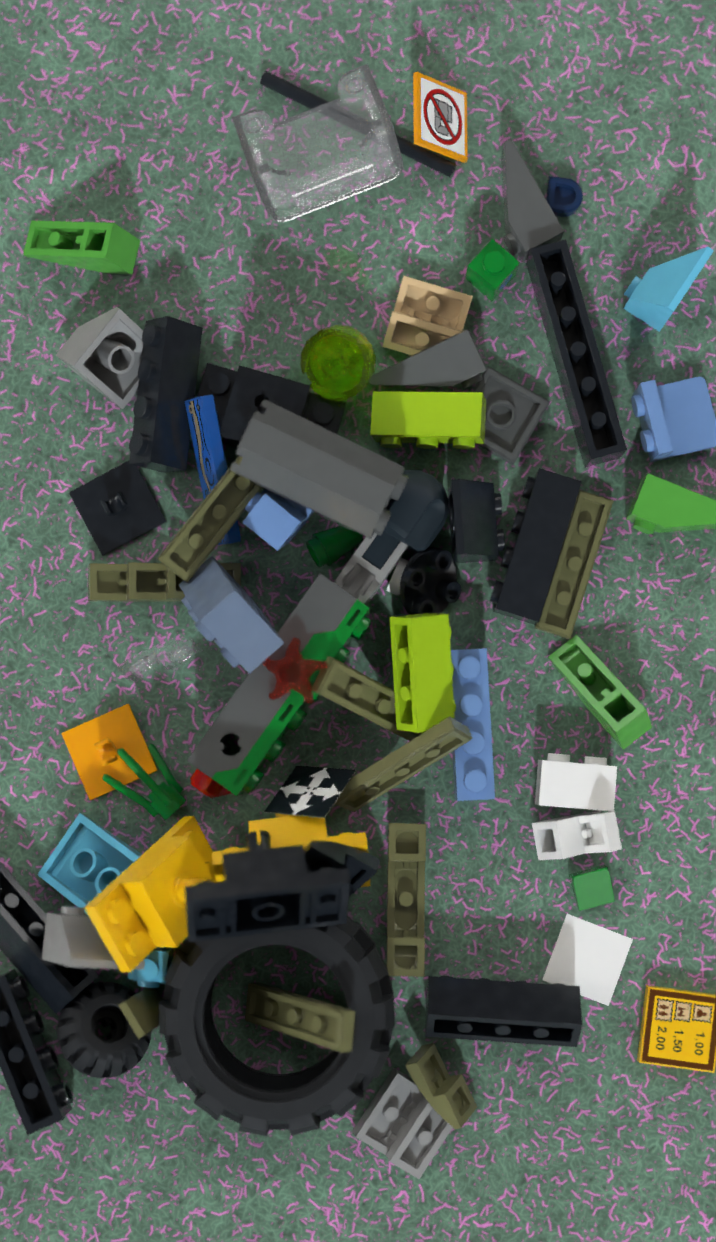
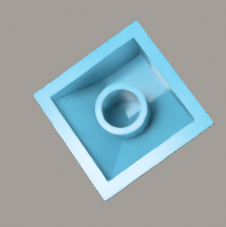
(663, 288)

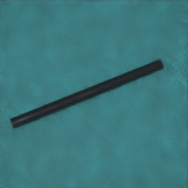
(311, 101)

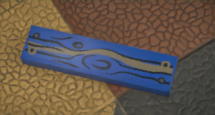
(208, 450)

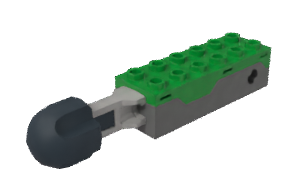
(325, 624)

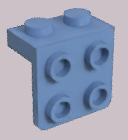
(675, 418)

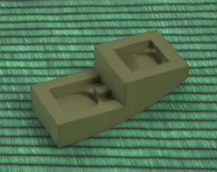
(142, 1011)
(444, 1093)

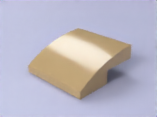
(425, 316)

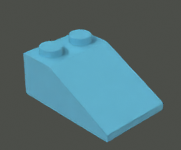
(86, 861)

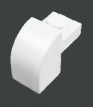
(576, 835)

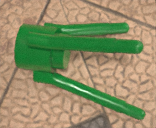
(164, 798)

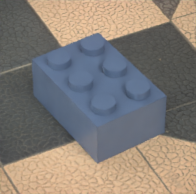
(229, 616)

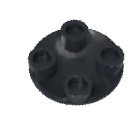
(429, 582)

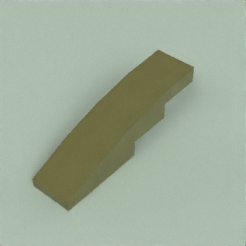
(140, 582)

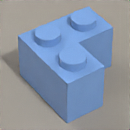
(275, 518)

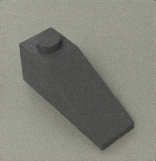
(526, 211)
(442, 364)

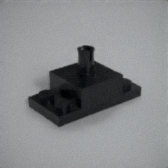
(242, 391)
(266, 894)

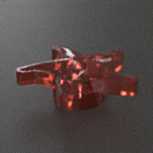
(293, 672)

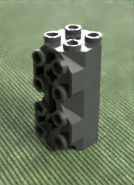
(319, 470)

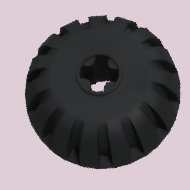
(93, 1053)

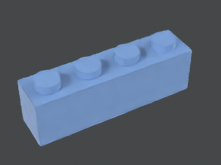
(473, 760)

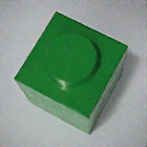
(492, 270)

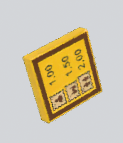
(678, 1029)

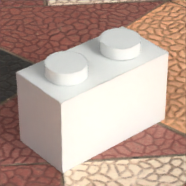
(576, 784)

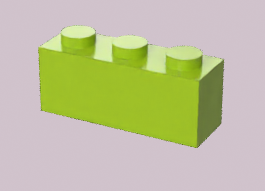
(428, 419)
(422, 670)

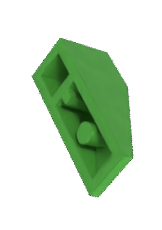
(83, 245)
(669, 508)
(601, 692)

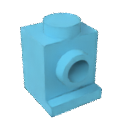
(155, 968)

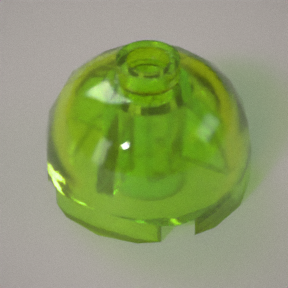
(338, 362)

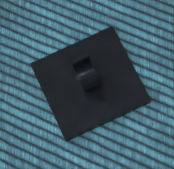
(117, 507)

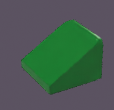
(592, 887)

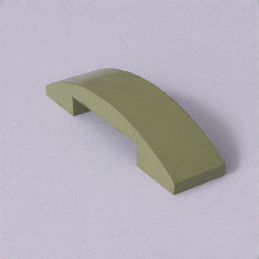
(406, 899)

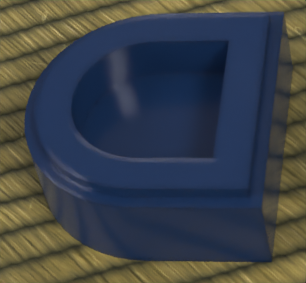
(563, 196)

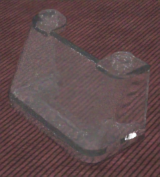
(321, 151)

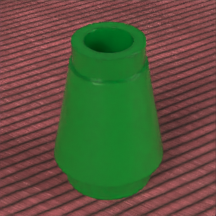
(332, 544)

